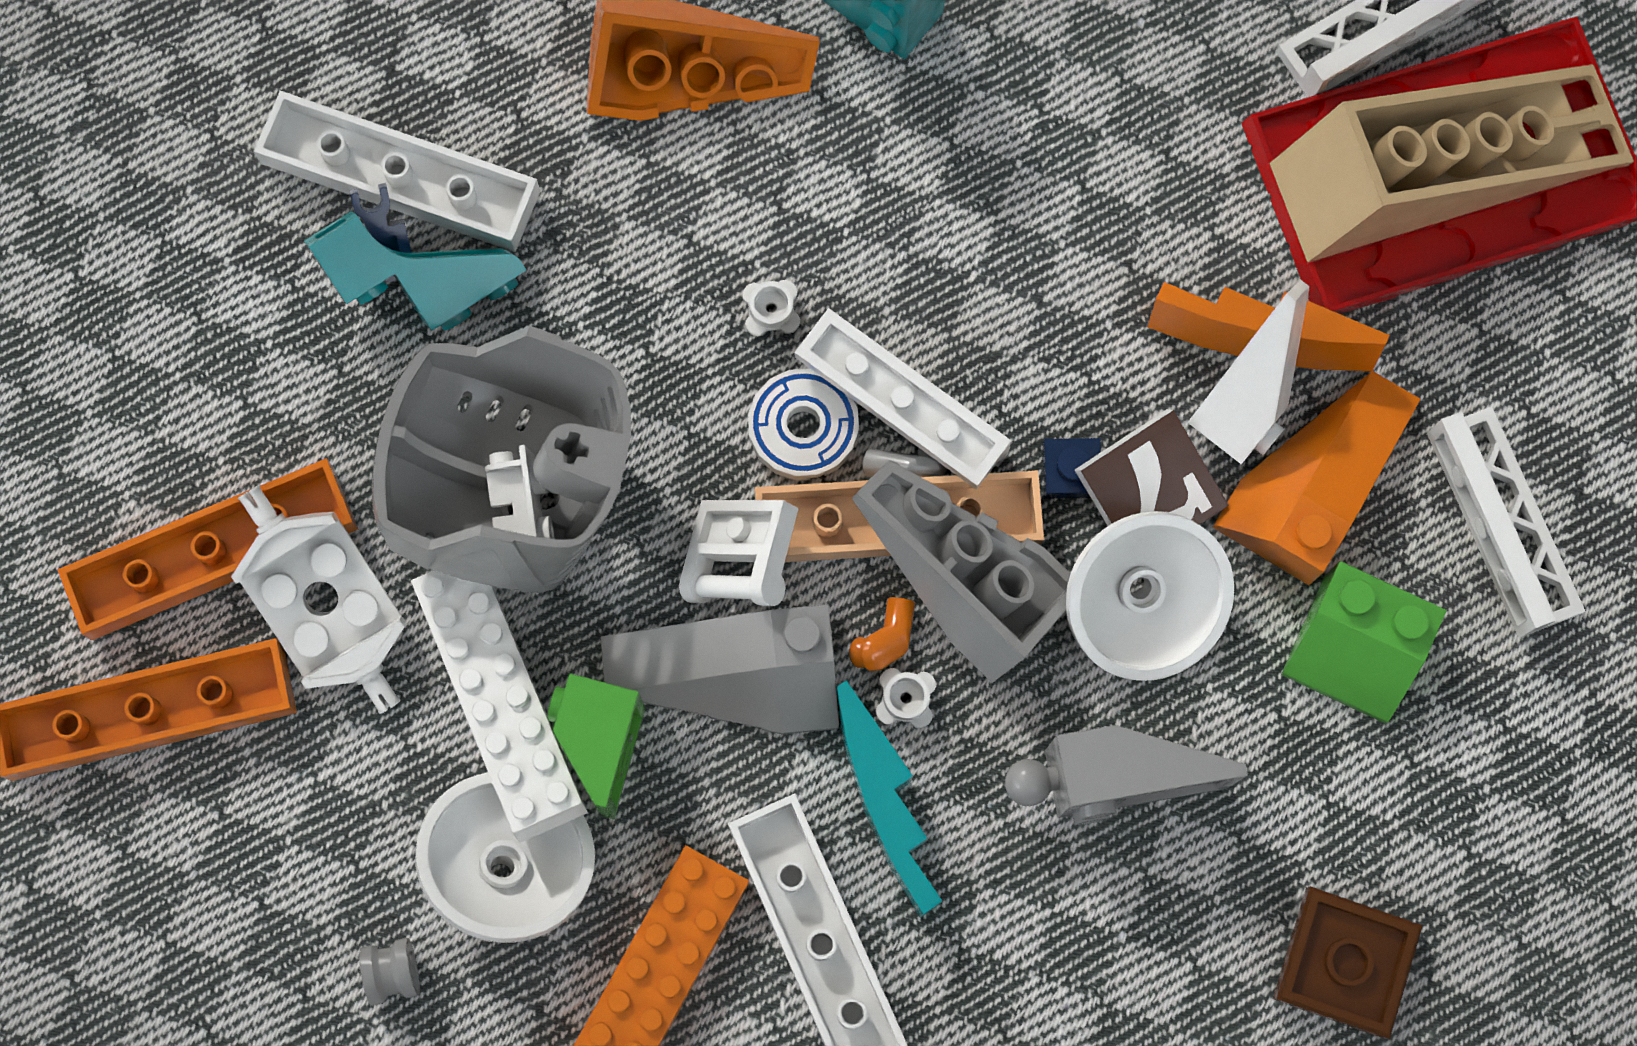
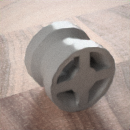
(389, 971)

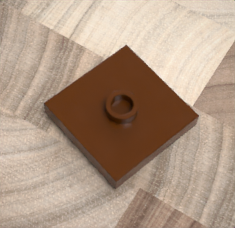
(1347, 962)

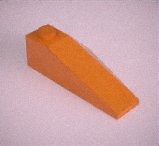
(684, 56)
(1314, 485)

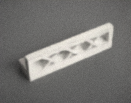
(1358, 55)
(903, 399)
(1495, 526)

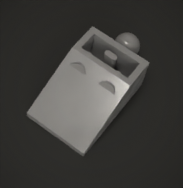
(1116, 769)

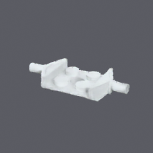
(323, 645)

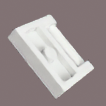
(739, 533)

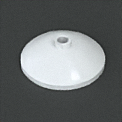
(1174, 613)
(468, 836)

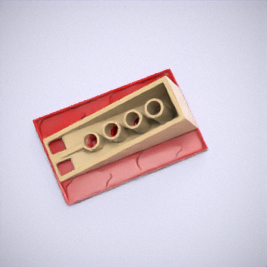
(1446, 167)

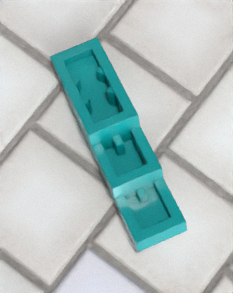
(878, 778)

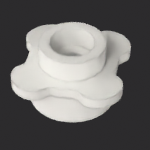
(766, 293)
(897, 683)

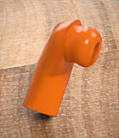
(888, 642)

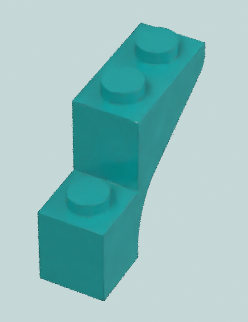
(436, 283)

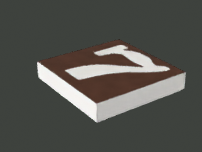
(1152, 472)

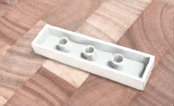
(418, 174)
(500, 704)
(814, 927)

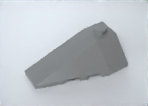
(975, 580)
(741, 668)

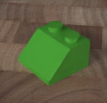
(1363, 641)
(598, 734)

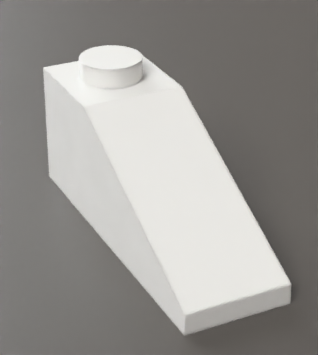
(1258, 385)

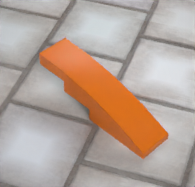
(1227, 326)

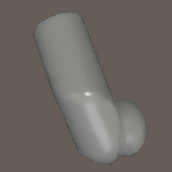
(920, 464)

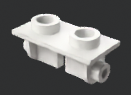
(515, 484)

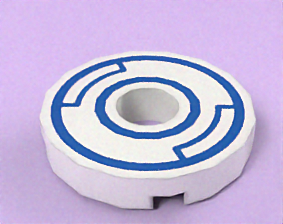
(802, 457)

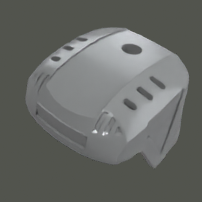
(435, 457)

